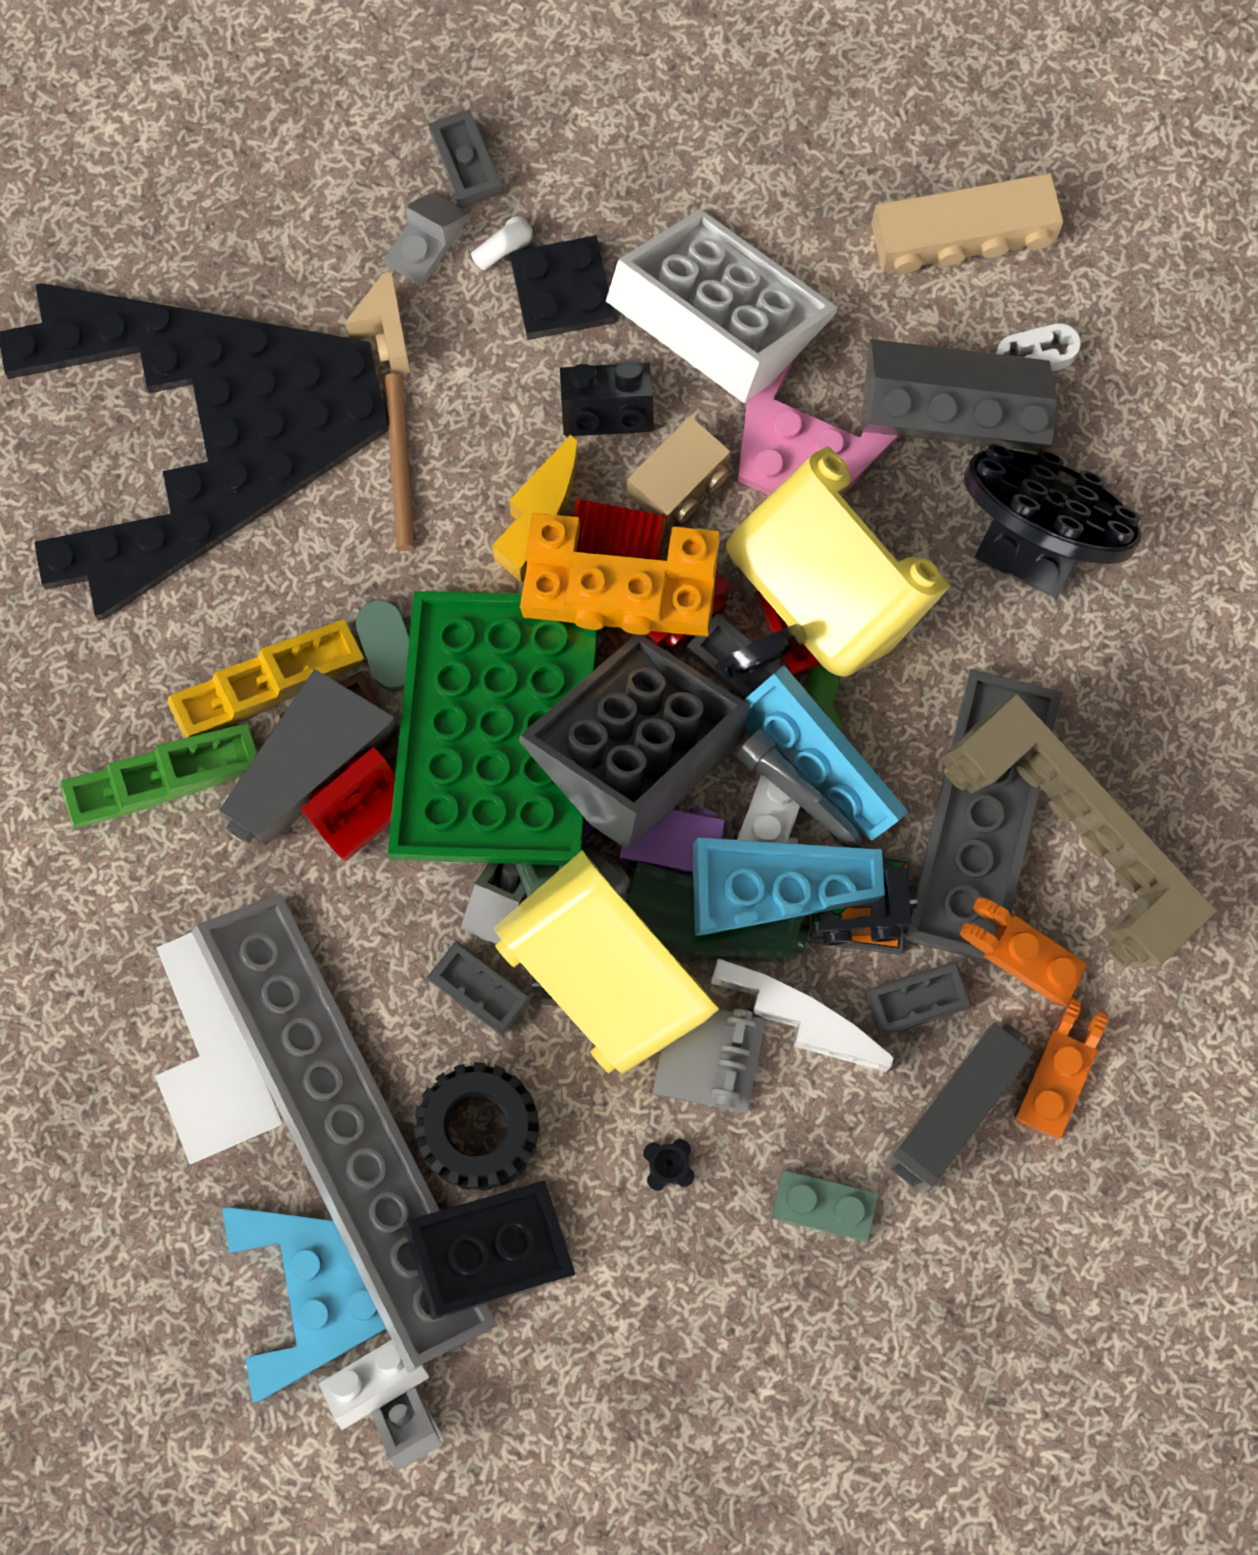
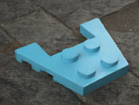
(324, 1290)

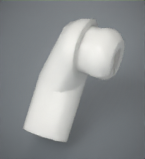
(512, 237)

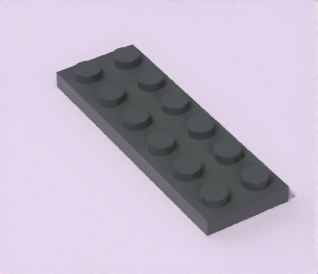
(979, 835)

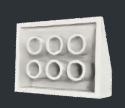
(719, 303)

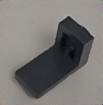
(898, 900)

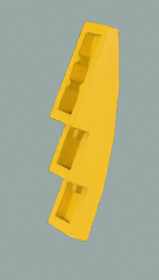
(264, 680)

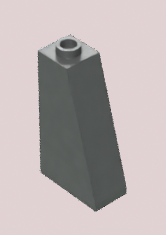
(303, 753)
(959, 1107)

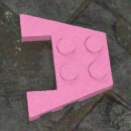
(783, 438)

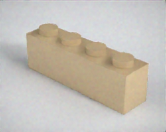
(967, 223)

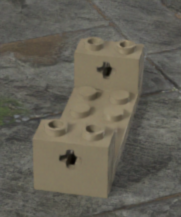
(1168, 902)

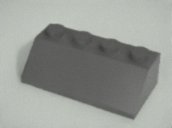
(958, 396)

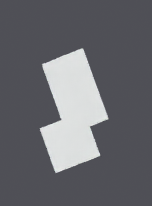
(221, 1092)

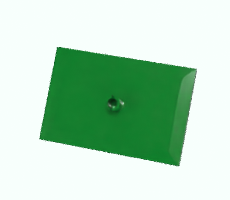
(469, 694)

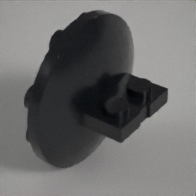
(1044, 523)

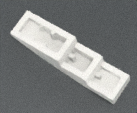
(818, 1026)

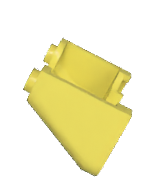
(831, 570)
(603, 966)

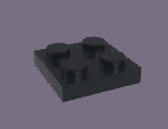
(561, 287)

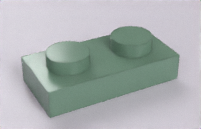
(824, 1206)

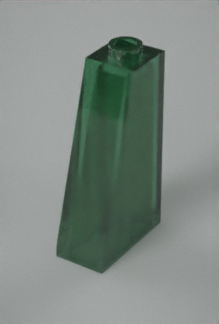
(667, 907)

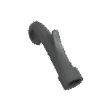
(762, 755)

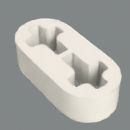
(1041, 338)

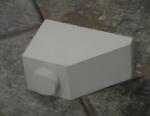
(492, 899)

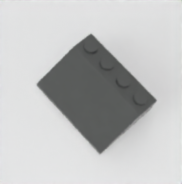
(636, 738)

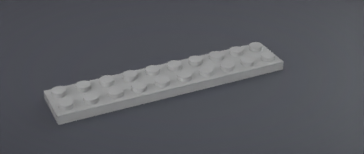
(333, 1115)

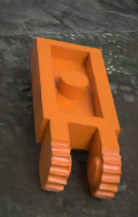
(1025, 953)
(1060, 1074)

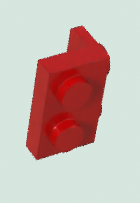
(353, 805)

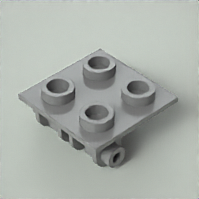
(713, 1062)

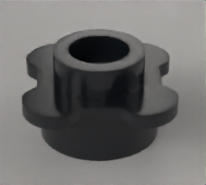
(658, 1155)

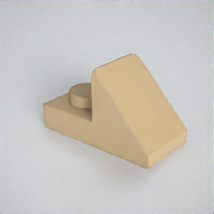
(380, 317)

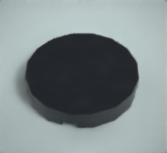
(761, 652)

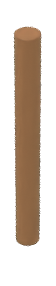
(399, 462)

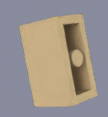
(680, 472)

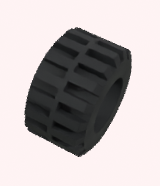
(452, 1091)

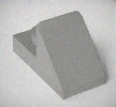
(426, 237)
(407, 1428)

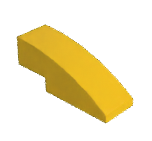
(543, 493)

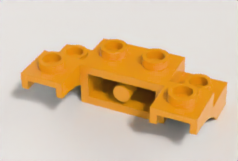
(617, 589)

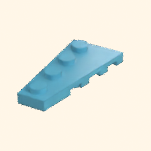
(822, 753)
(771, 881)

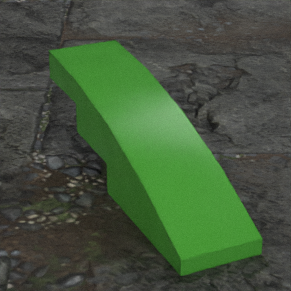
(159, 776)

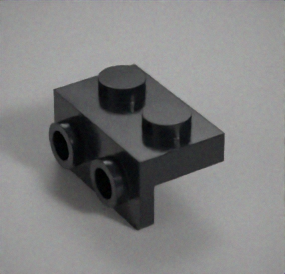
(607, 399)

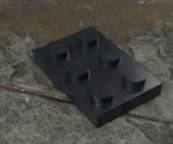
(488, 1249)

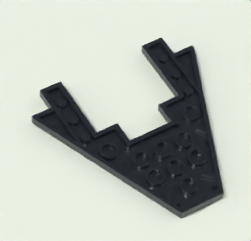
(270, 411)

